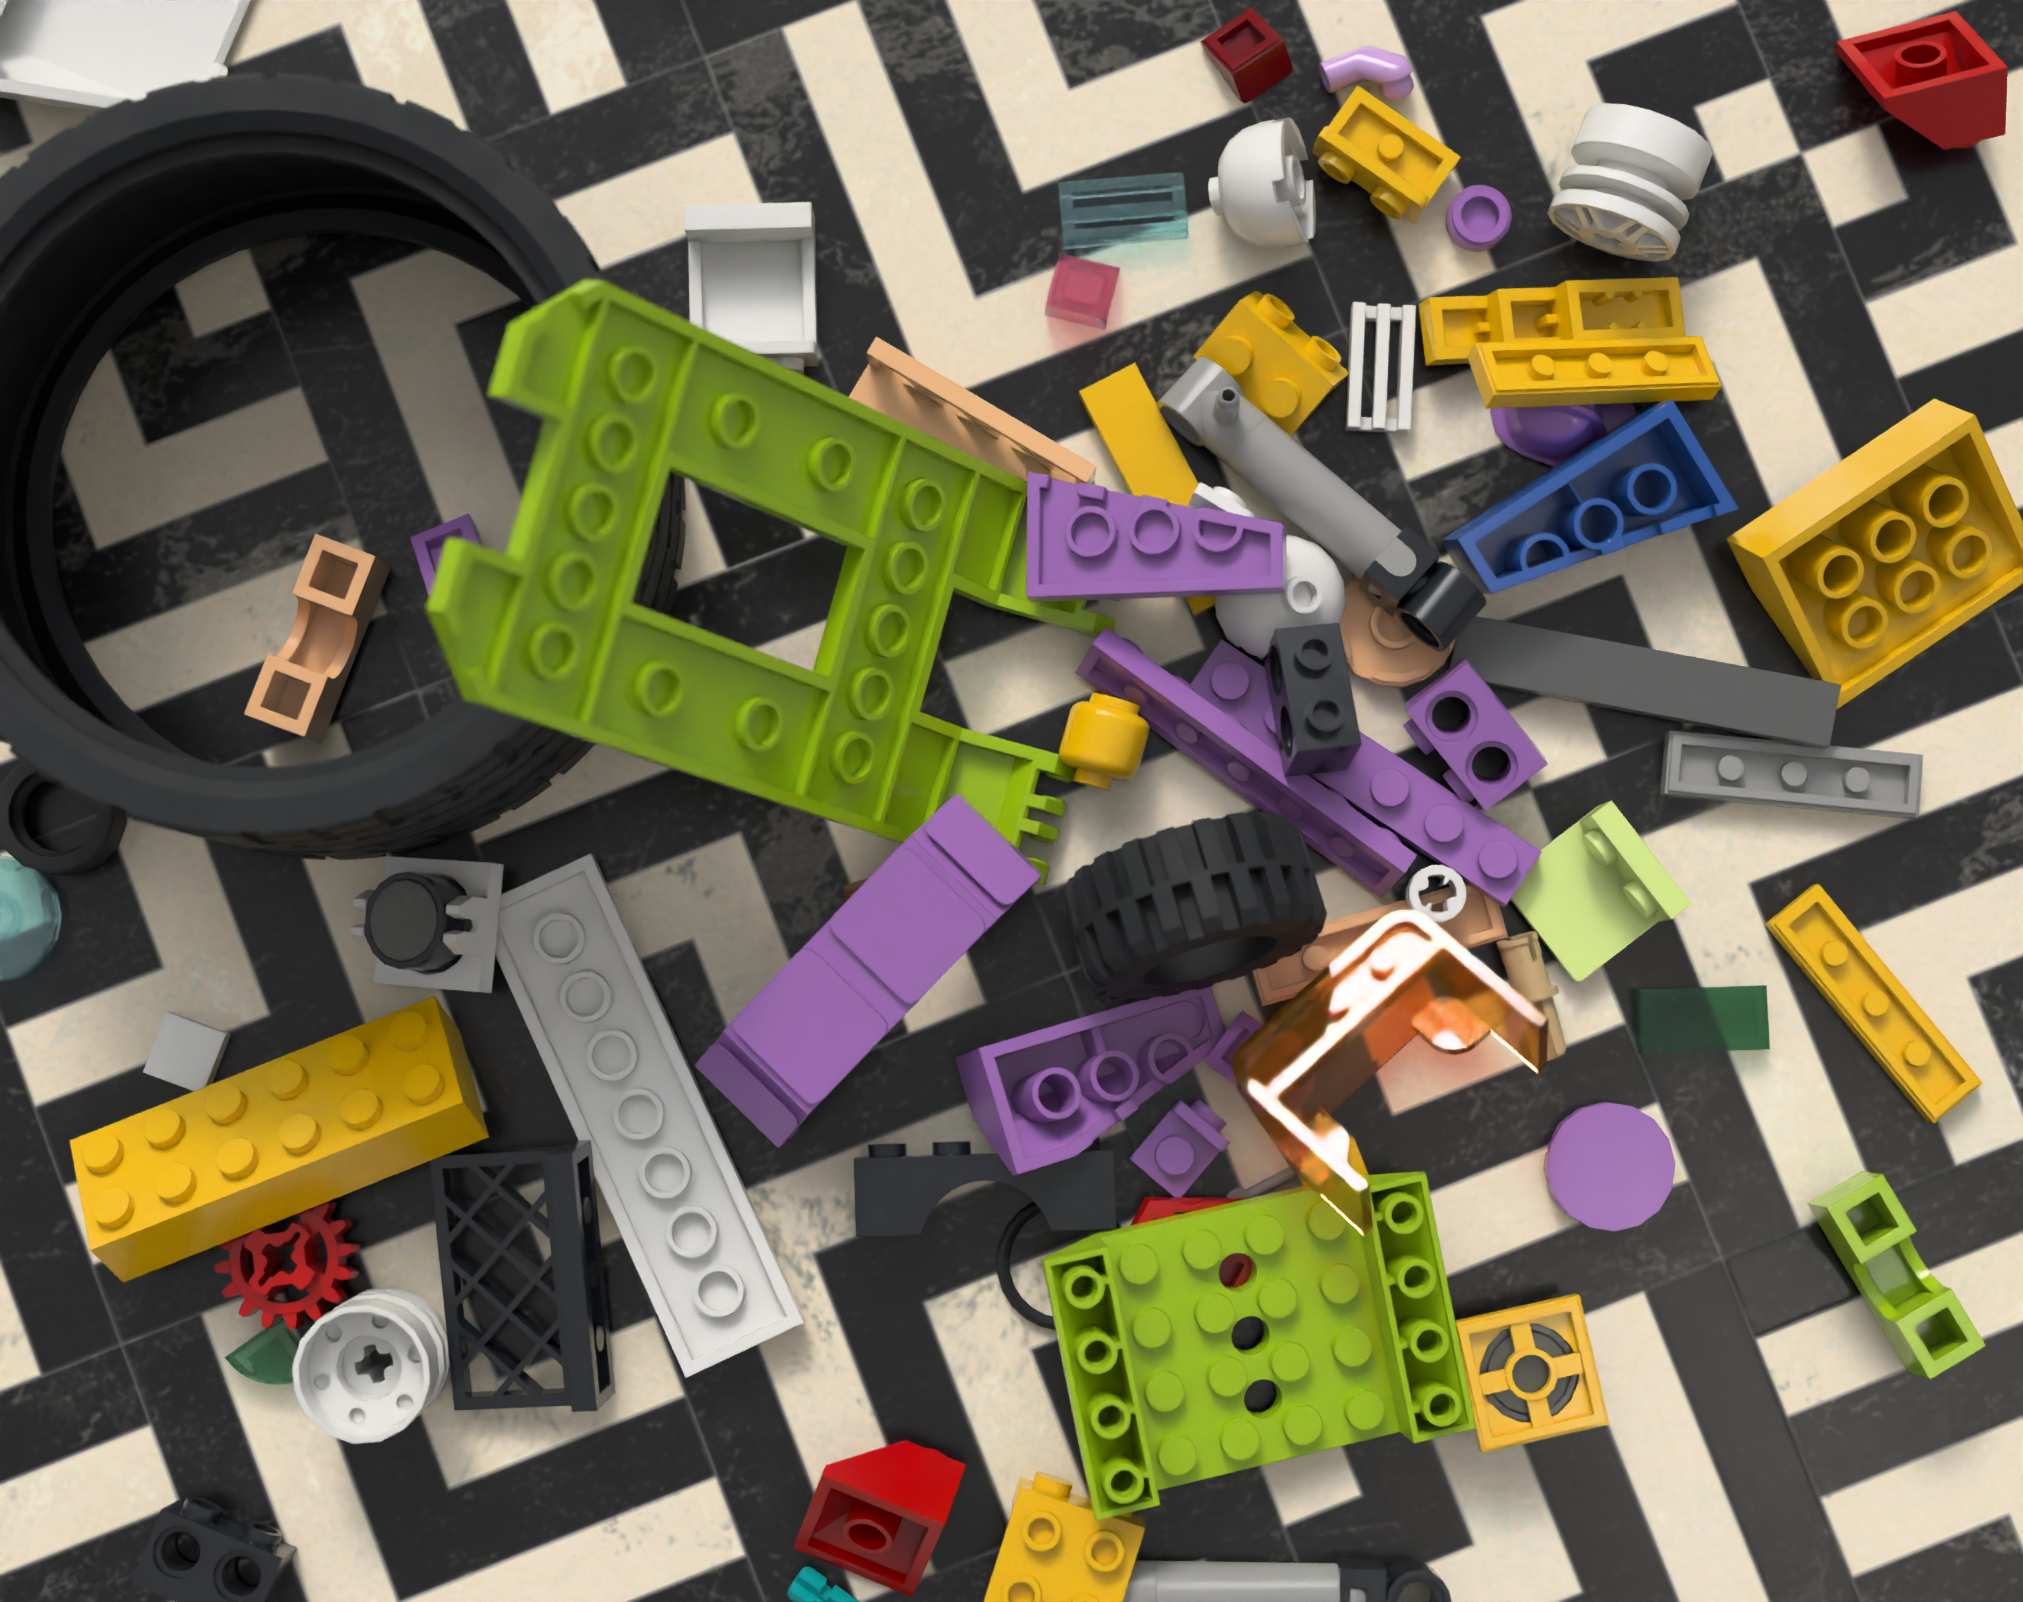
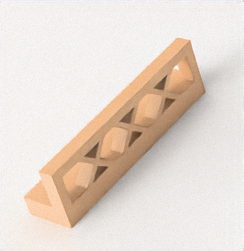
(918, 396)

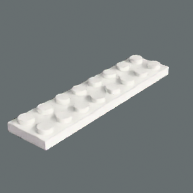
(645, 1117)

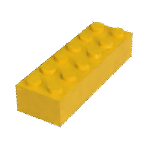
(276, 1140)

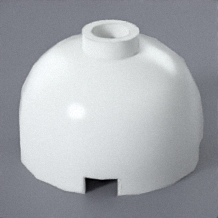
(1265, 187)
(1312, 598)

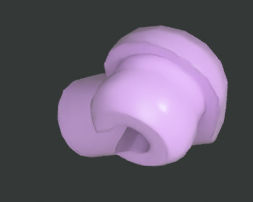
(1369, 64)

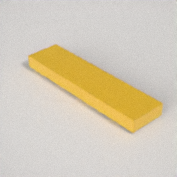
(1593, 371)
(1141, 445)
(1873, 1003)

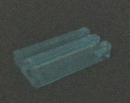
(1128, 233)

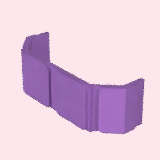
(867, 968)

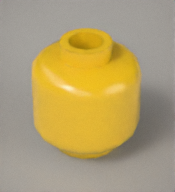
(1104, 741)

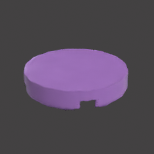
(1609, 1166)

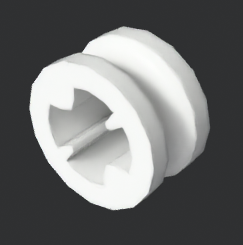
(1450, 906)

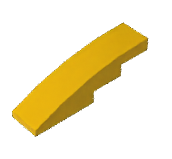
(1551, 313)

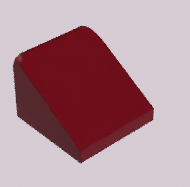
(1248, 55)

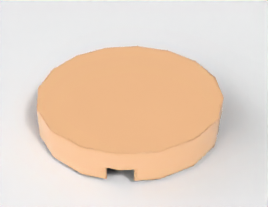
(1380, 645)

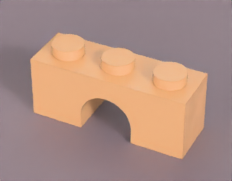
(334, 609)

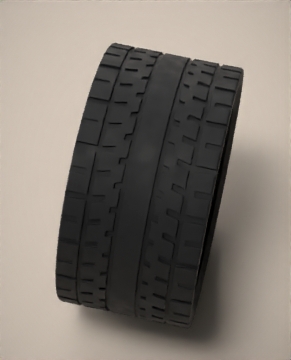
(94, 238)

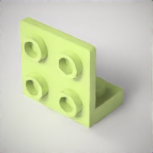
(1596, 891)

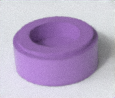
(1478, 218)

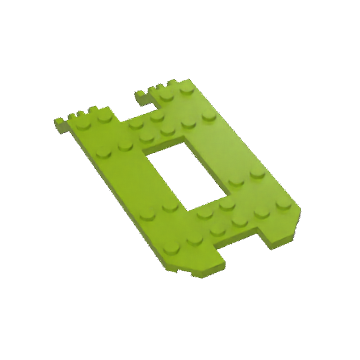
(566, 648)

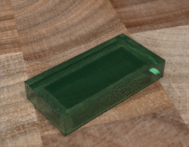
(1702, 1019)

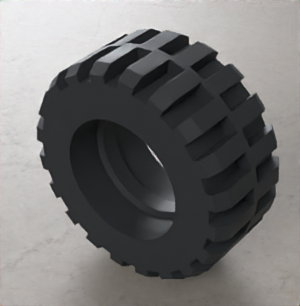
(1193, 906)

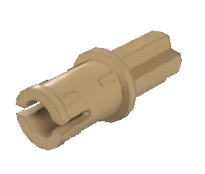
(1529, 978)

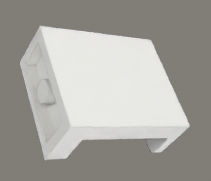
(756, 277)

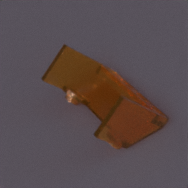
(1351, 1021)

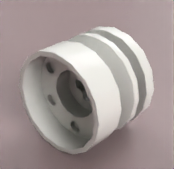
(1630, 182)
(362, 1399)

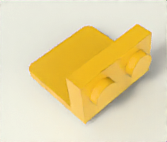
(1060, 1550)

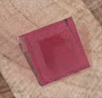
(1082, 291)

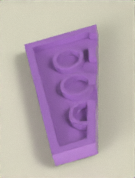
(1134, 547)

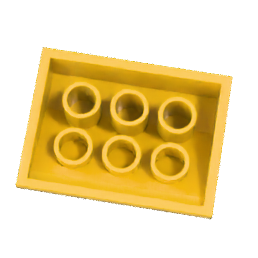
(1887, 549)

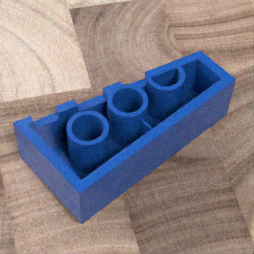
(1607, 496)

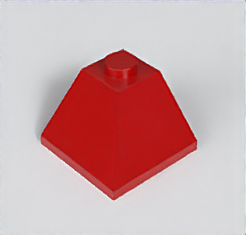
(1933, 78)
(882, 1513)

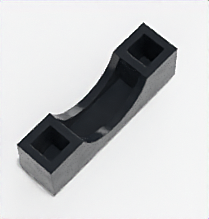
(901, 1190)

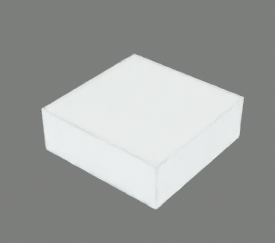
(186, 1052)

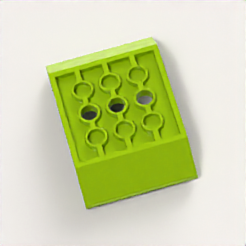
(1350, 1338)

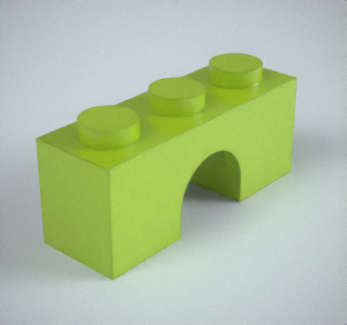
(1876, 1248)

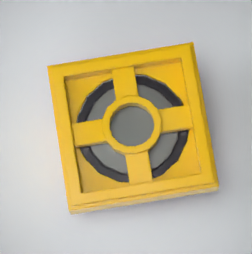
(1530, 1373)

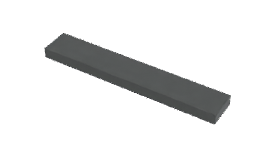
(1650, 682)

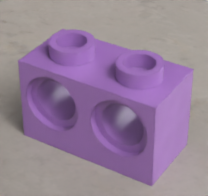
(1485, 726)

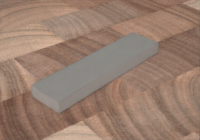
(1791, 775)

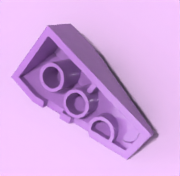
(1071, 1082)

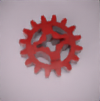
(309, 1274)

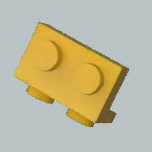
(1384, 156)
(1274, 360)

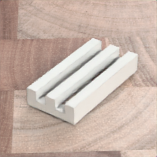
(1383, 315)

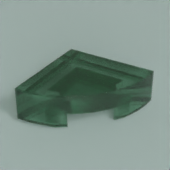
(267, 1355)

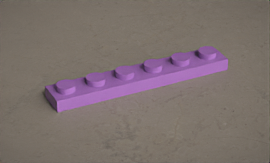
(1245, 762)
(1383, 787)

